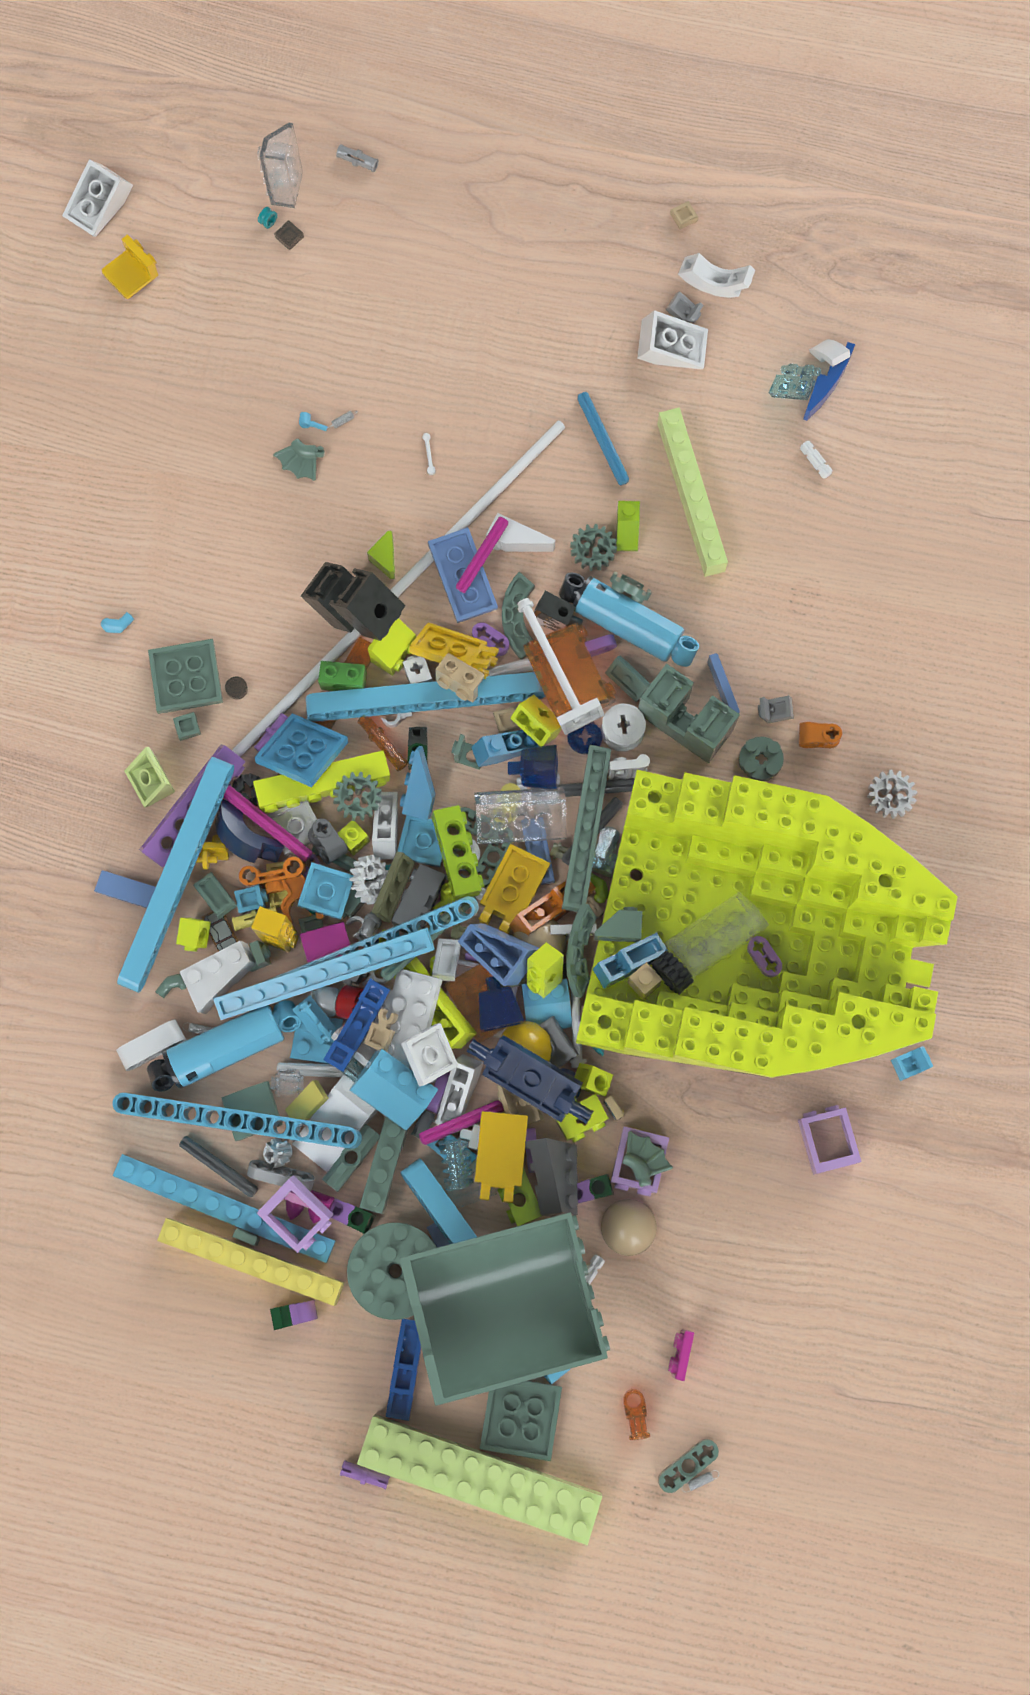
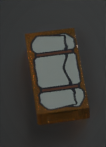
(220, 931)

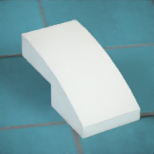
(830, 351)

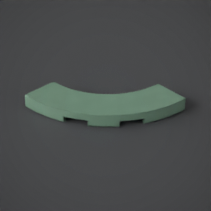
(512, 619)
(577, 965)

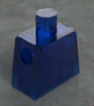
(537, 767)
(498, 1007)

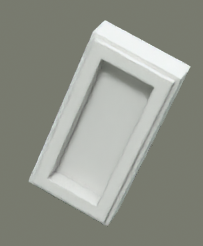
(446, 959)

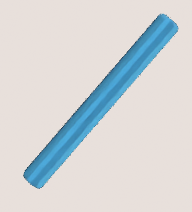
(603, 438)

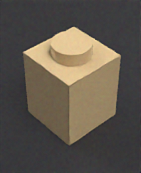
(644, 981)

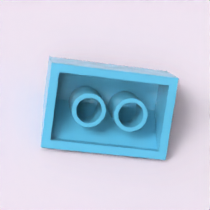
(392, 1089)

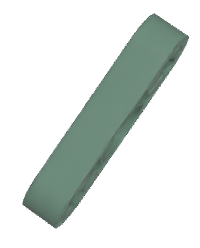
(688, 1476)

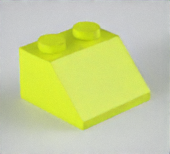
(393, 648)

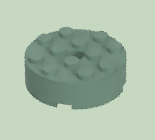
(370, 1266)

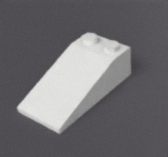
(340, 1109)

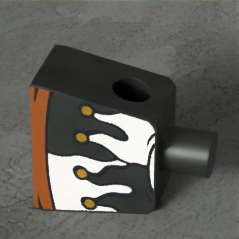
(555, 612)

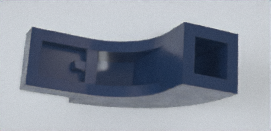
(241, 839)

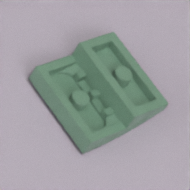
(252, 1099)

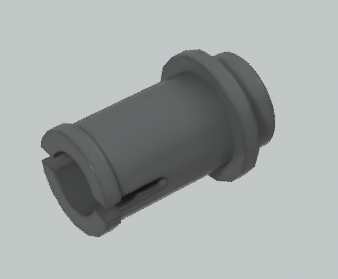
(423, 1123)

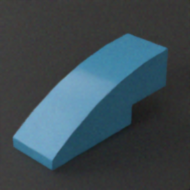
(629, 960)

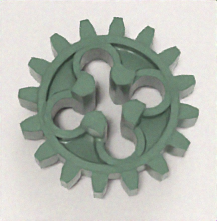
(582, 550)
(359, 783)

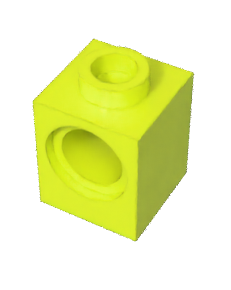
(353, 837)
(193, 933)
(594, 1079)

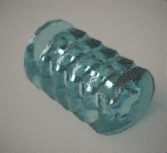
(457, 1164)

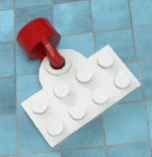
(413, 1000)

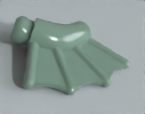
(300, 459)
(644, 1158)

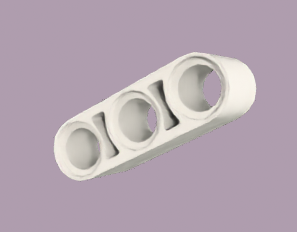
(150, 1045)

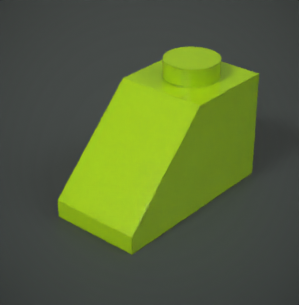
(628, 525)

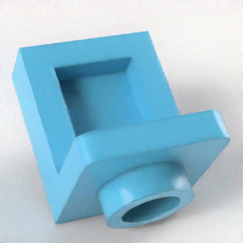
(251, 898)
(912, 1063)

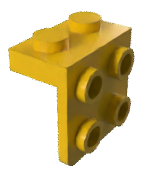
(131, 269)

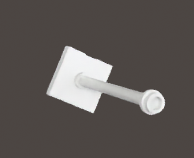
(580, 714)
(575, 1001)

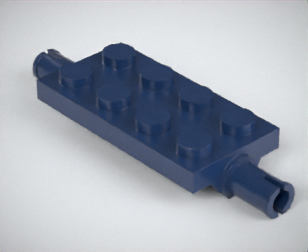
(531, 1078)

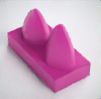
(295, 1205)

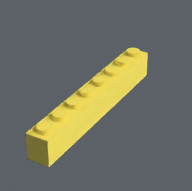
(251, 1261)

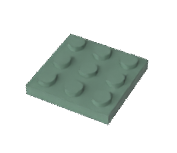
(185, 676)
(522, 1420)

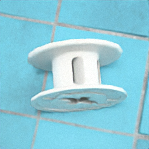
(633, 720)

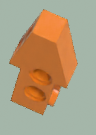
(547, 906)

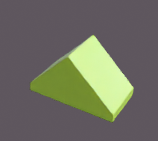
(382, 555)

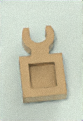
(380, 1034)

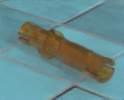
(367, 723)

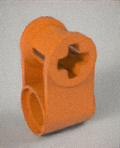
(816, 735)

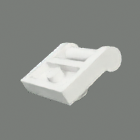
(626, 769)

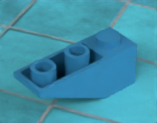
(501, 747)
(420, 791)

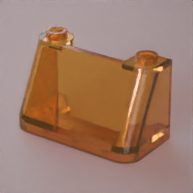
(577, 666)

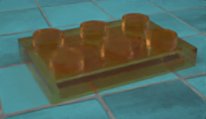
(465, 996)

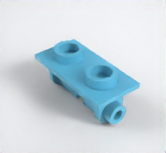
(315, 1020)

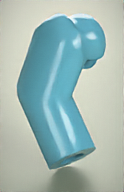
(115, 625)

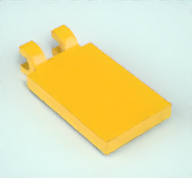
(437, 641)
(513, 886)
(500, 1153)

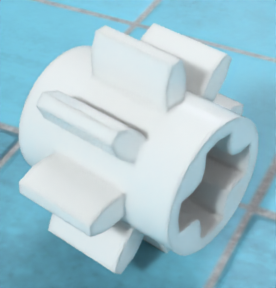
(277, 1152)

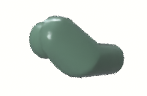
(170, 982)

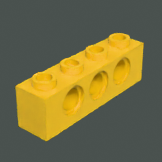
(275, 929)

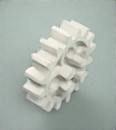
(900, 784)
(365, 869)

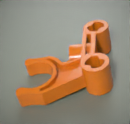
(280, 881)

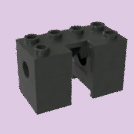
(353, 601)

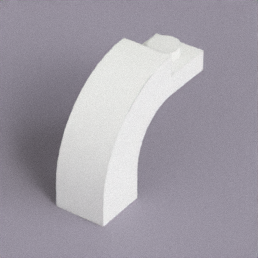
(715, 280)

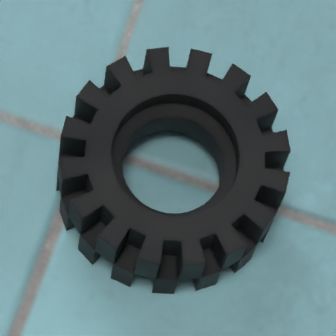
(672, 972)

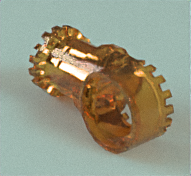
(636, 1416)

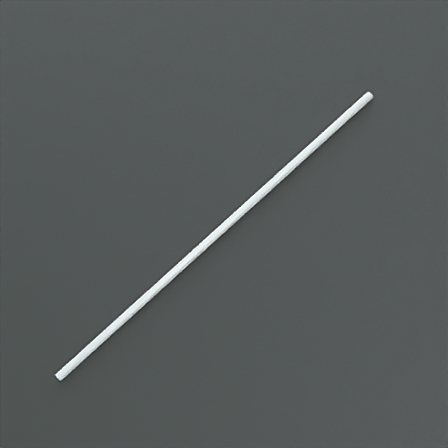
(400, 587)

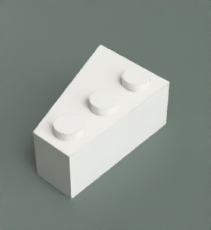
(217, 974)

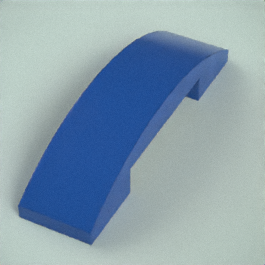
(357, 1025)

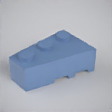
(498, 952)

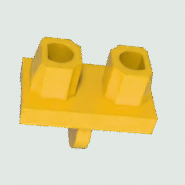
(212, 852)

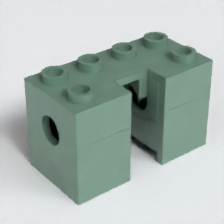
(665, 708)

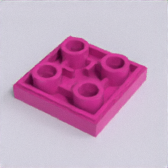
(324, 940)
(679, 1363)

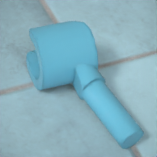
(305, 422)

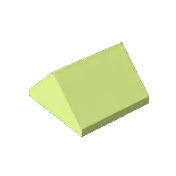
(148, 778)

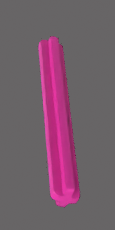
(267, 824)

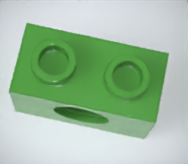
(341, 676)

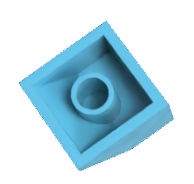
(554, 1004)

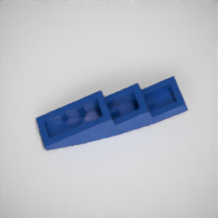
(826, 385)
(404, 1372)

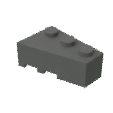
(419, 896)
(556, 1176)

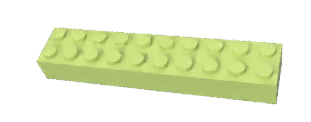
(480, 1479)

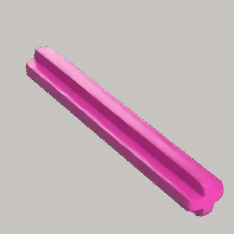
(482, 554)
(458, 1123)

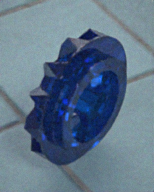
(577, 743)

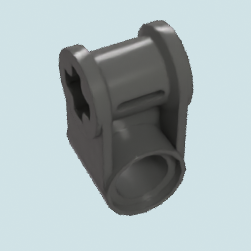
(327, 842)

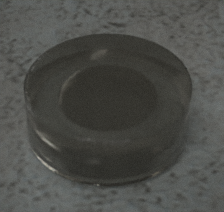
(236, 687)

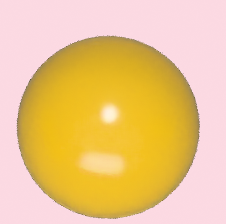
(531, 1037)

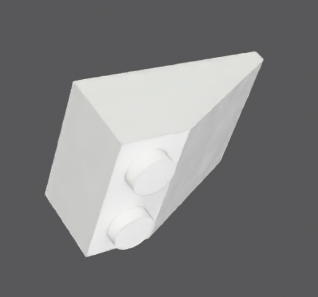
(96, 198)
(672, 342)

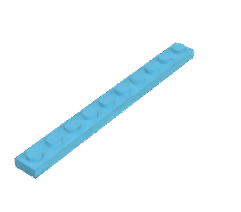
(324, 973)
(215, 1205)

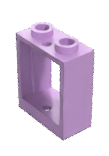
(811, 1117)
(624, 1184)
(310, 1200)

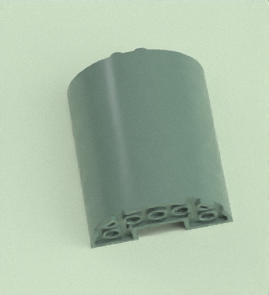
(504, 1308)

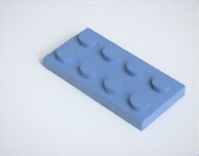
(452, 556)

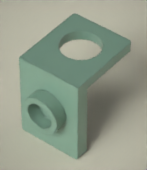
(460, 750)

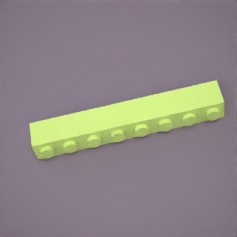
(692, 492)

